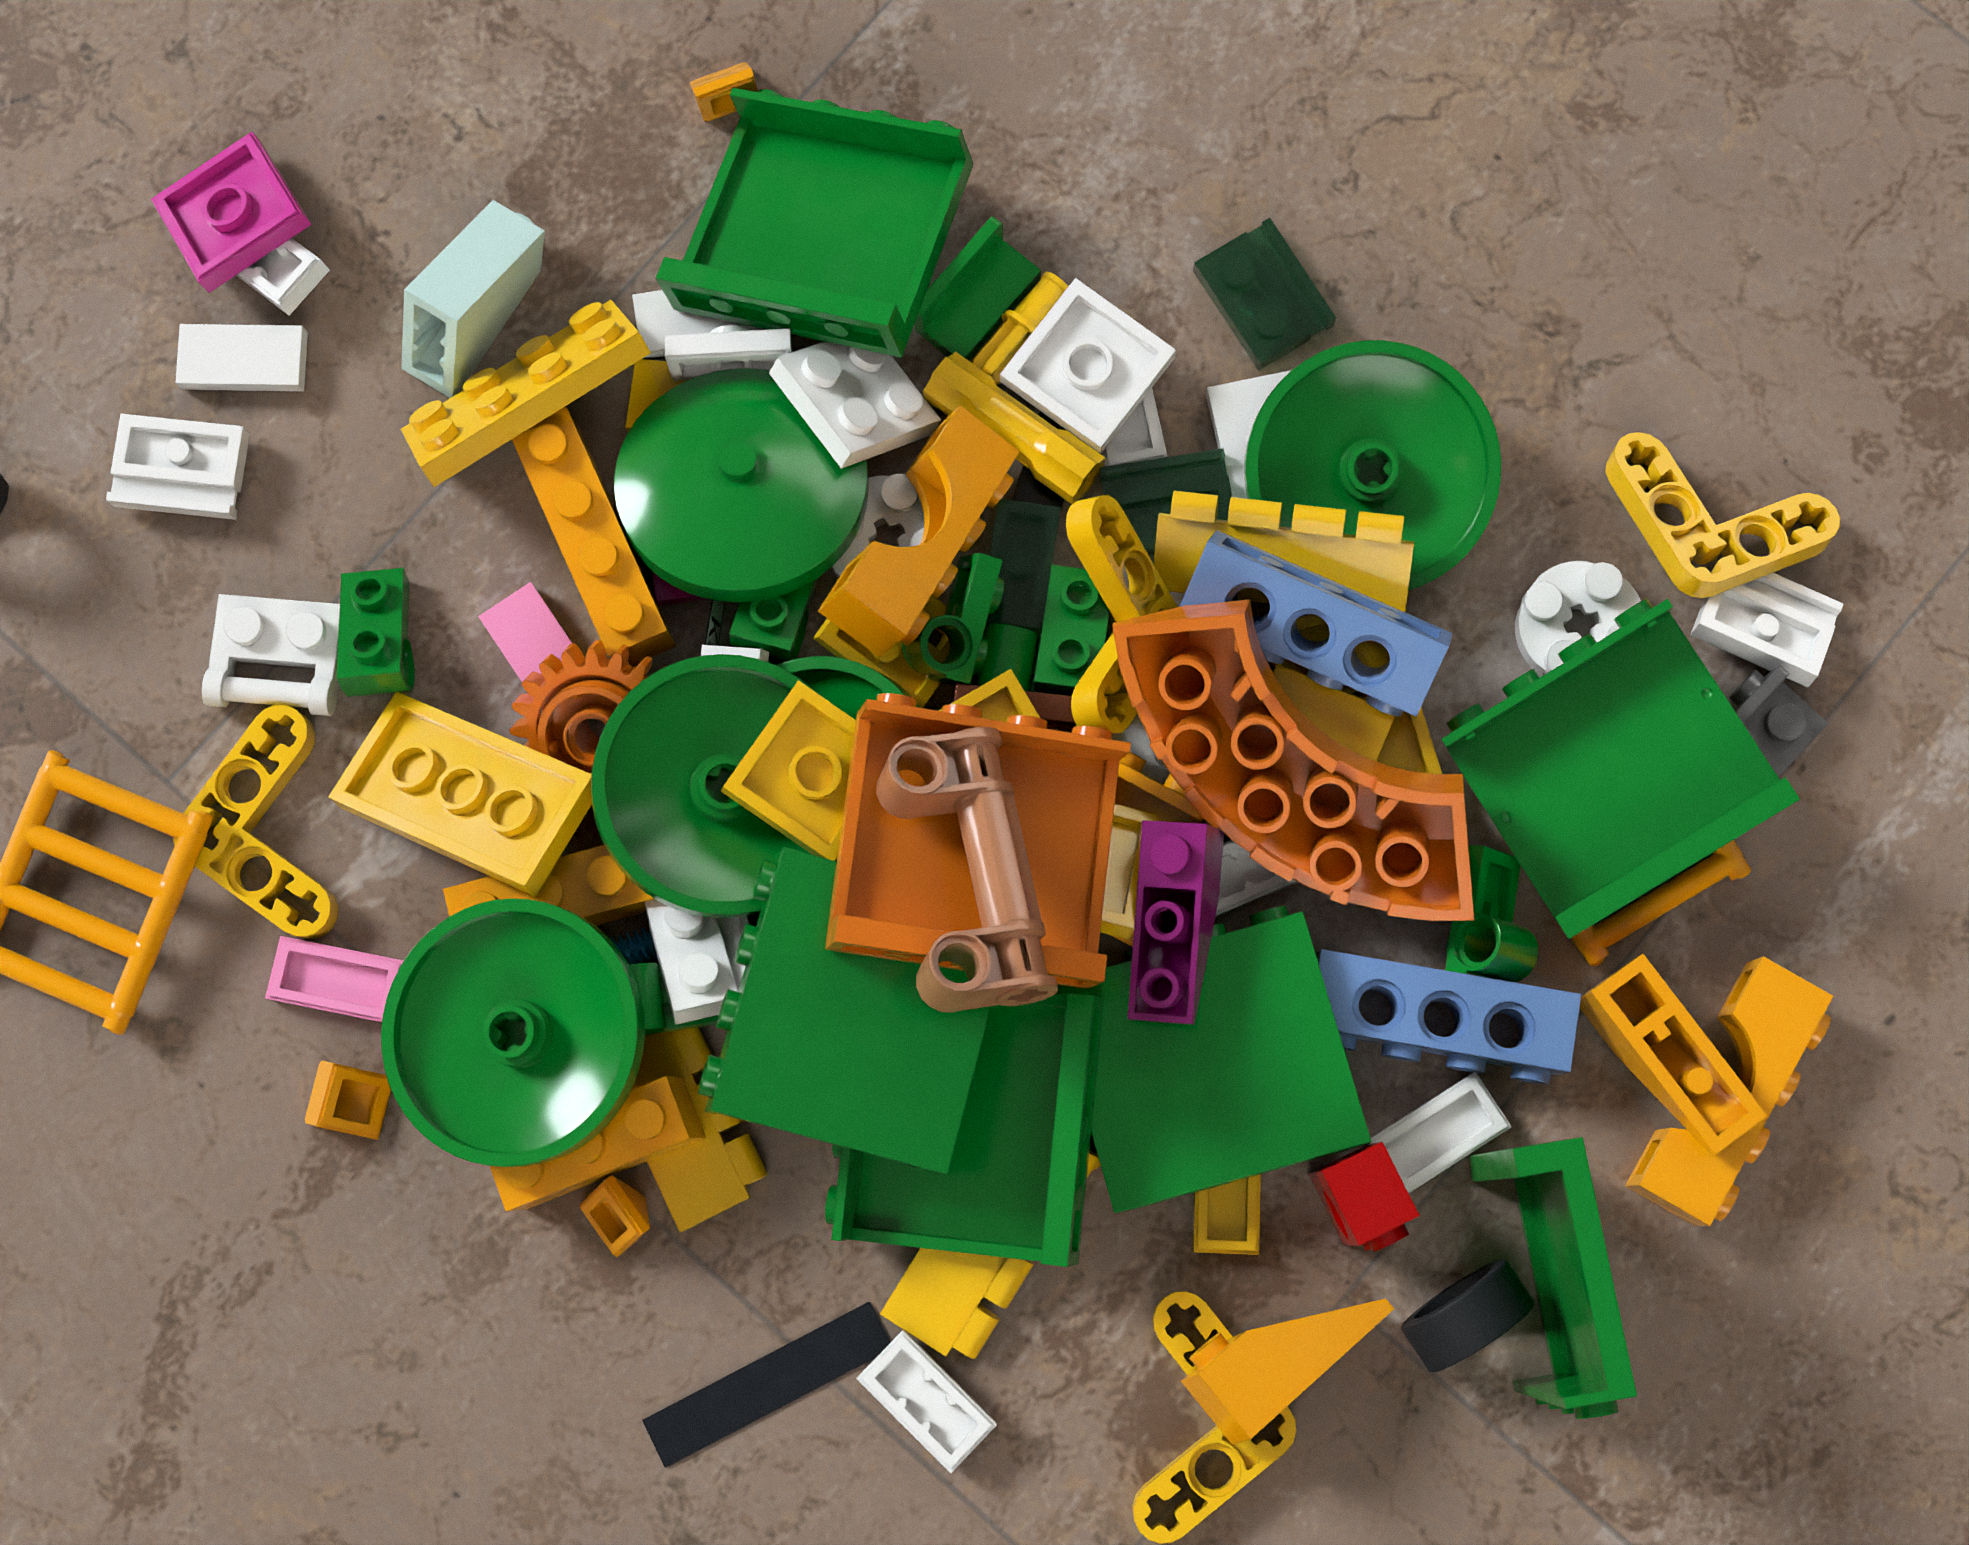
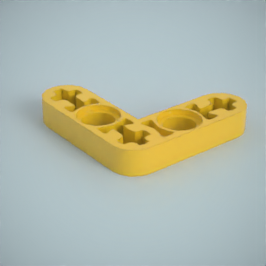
(1699, 534)
(1104, 545)
(238, 844)
(1247, 1456)

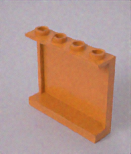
(911, 879)

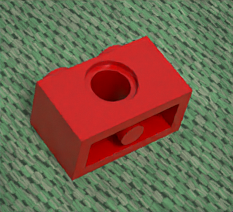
(1365, 1198)

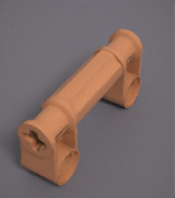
(1006, 954)

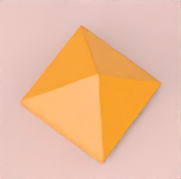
(617, 1214)

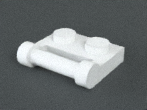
(273, 634)

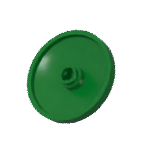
(1382, 435)
(735, 490)
(663, 779)
(512, 1033)

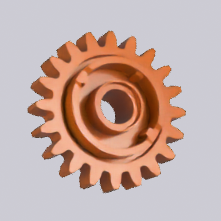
(569, 695)

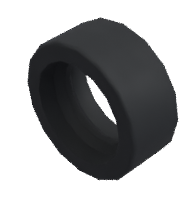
(1468, 1315)

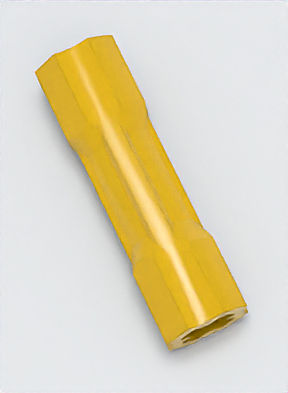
(1050, 453)

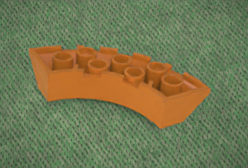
(1282, 782)

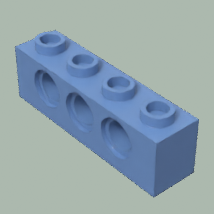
(1352, 618)
(1543, 1016)

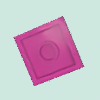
(230, 212)

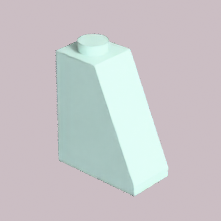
(468, 296)

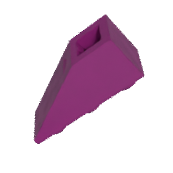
(1173, 919)

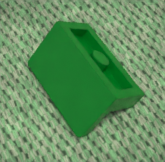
(974, 292)

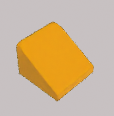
(714, 90)
(348, 1100)

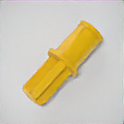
(1019, 325)

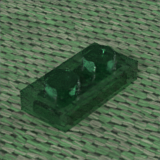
(1026, 543)

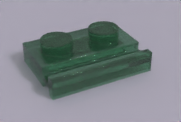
(1264, 294)
(1148, 487)

